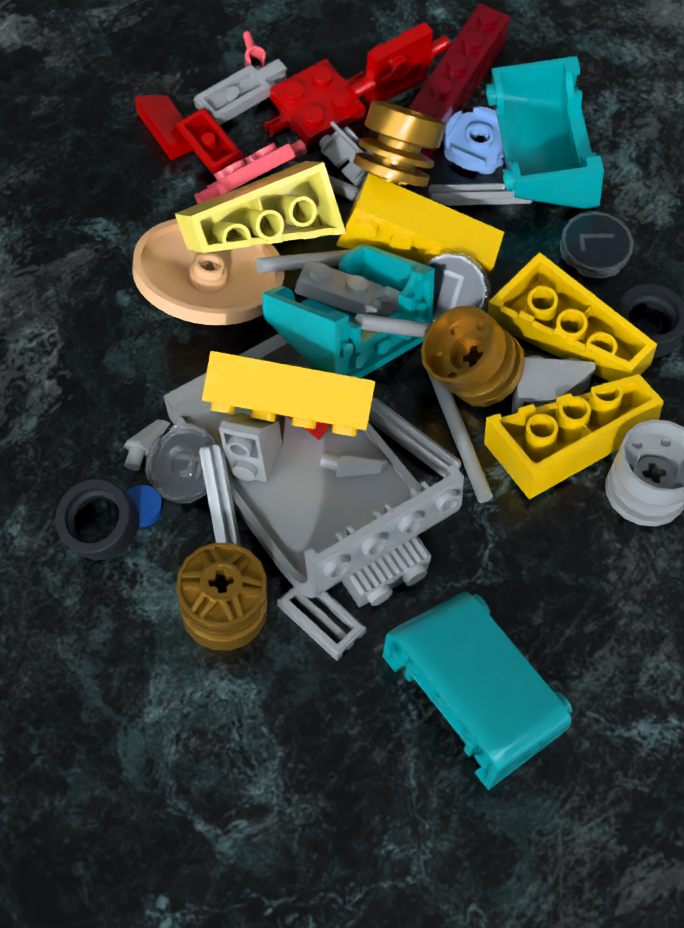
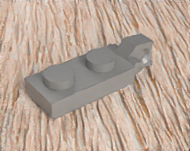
(240, 91)
(346, 290)

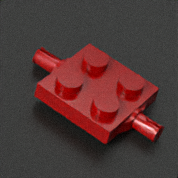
(398, 64)
(313, 101)

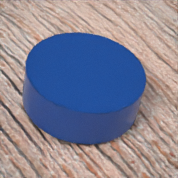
(148, 504)

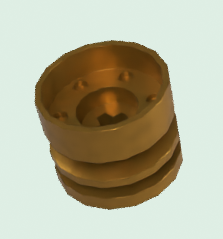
(399, 143)
(473, 356)
(226, 618)

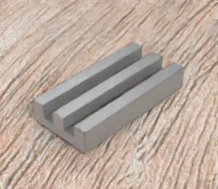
(346, 640)

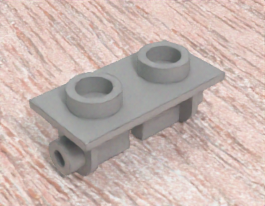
(343, 147)

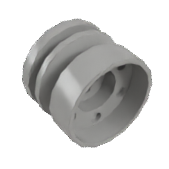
(649, 474)

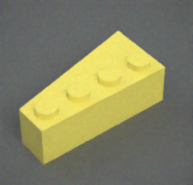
(267, 211)

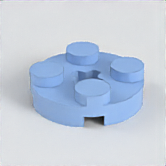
(470, 154)

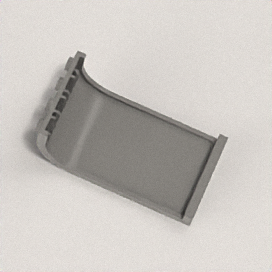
(307, 517)

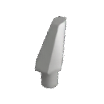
(141, 443)
(352, 464)

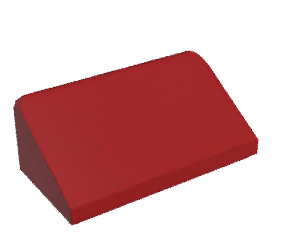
(160, 116)
(209, 140)

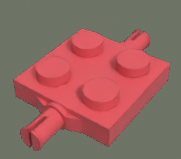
(257, 164)

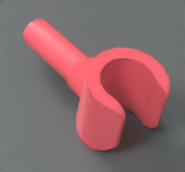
(253, 52)

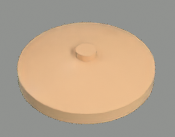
(201, 286)

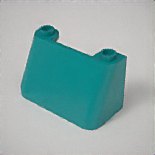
(545, 134)
(329, 335)
(479, 684)

